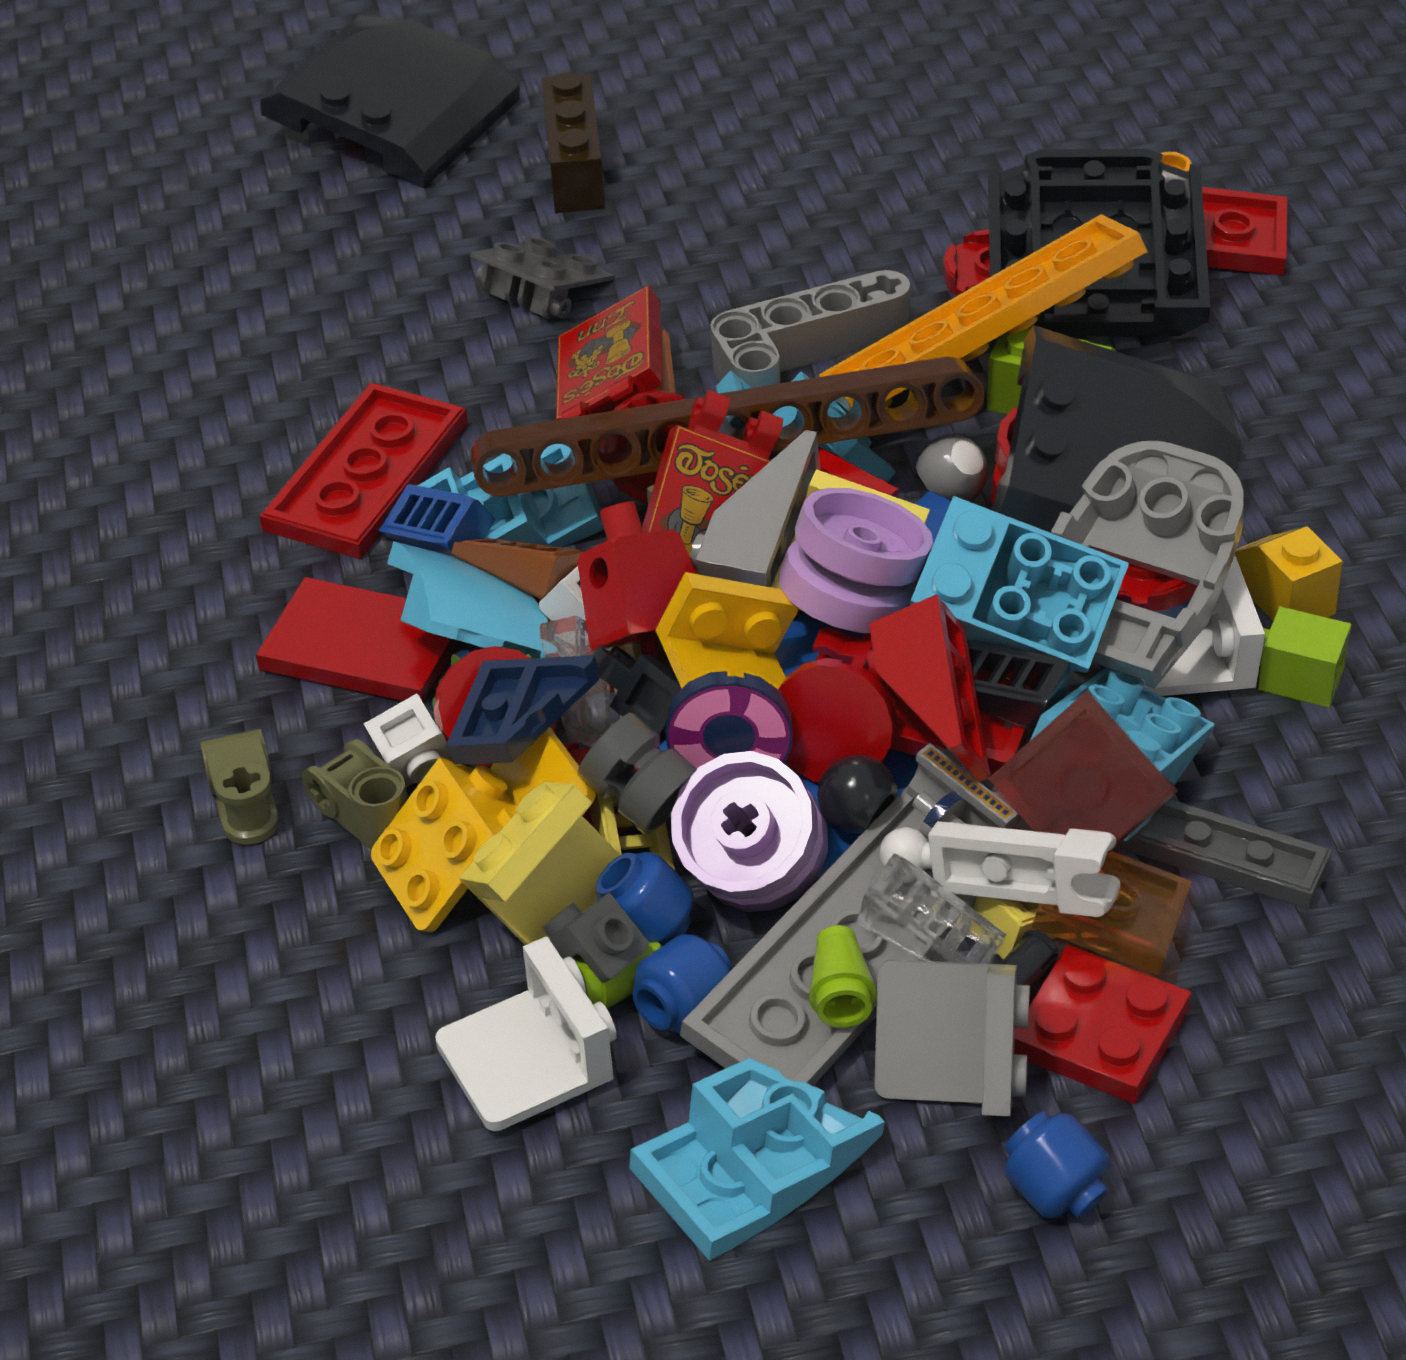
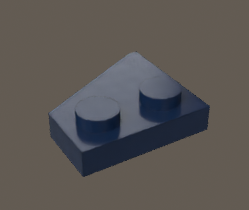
(516, 704)

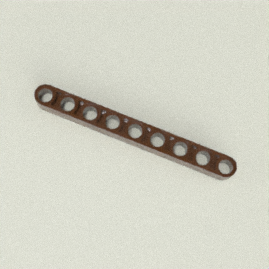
(643, 424)

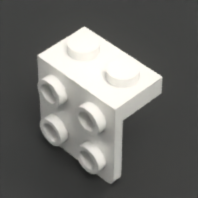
(533, 1045)

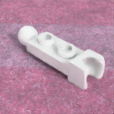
(1013, 864)

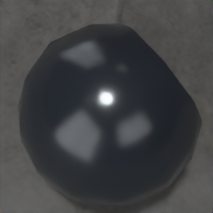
(855, 792)

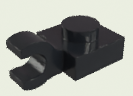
(642, 686)

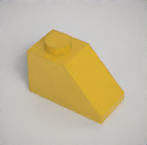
(1292, 573)

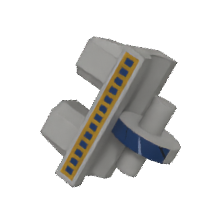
(952, 794)

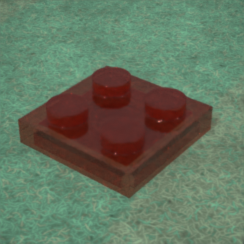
(1083, 775)

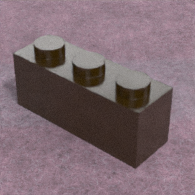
(573, 143)

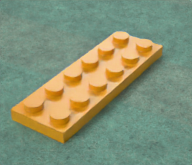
(1005, 300)

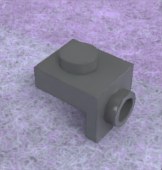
(599, 934)

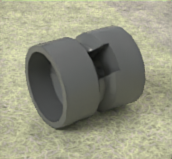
(645, 794)

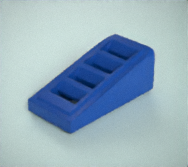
(469, 521)

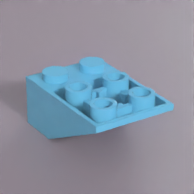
(1021, 584)
(1162, 727)

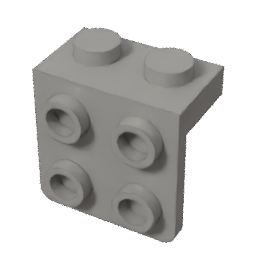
(950, 1033)

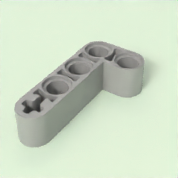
(808, 326)

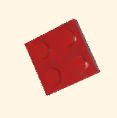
(1101, 1023)

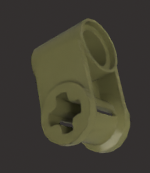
(241, 783)
(357, 791)

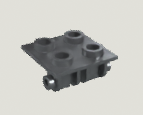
(536, 275)

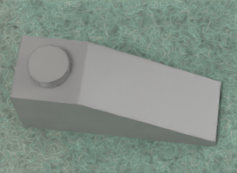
(759, 520)

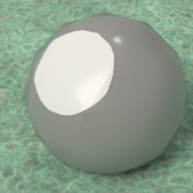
(953, 467)

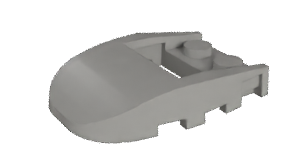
(1167, 515)

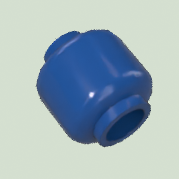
(649, 894)
(677, 980)
(1057, 1165)

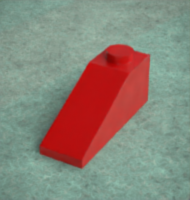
(929, 667)

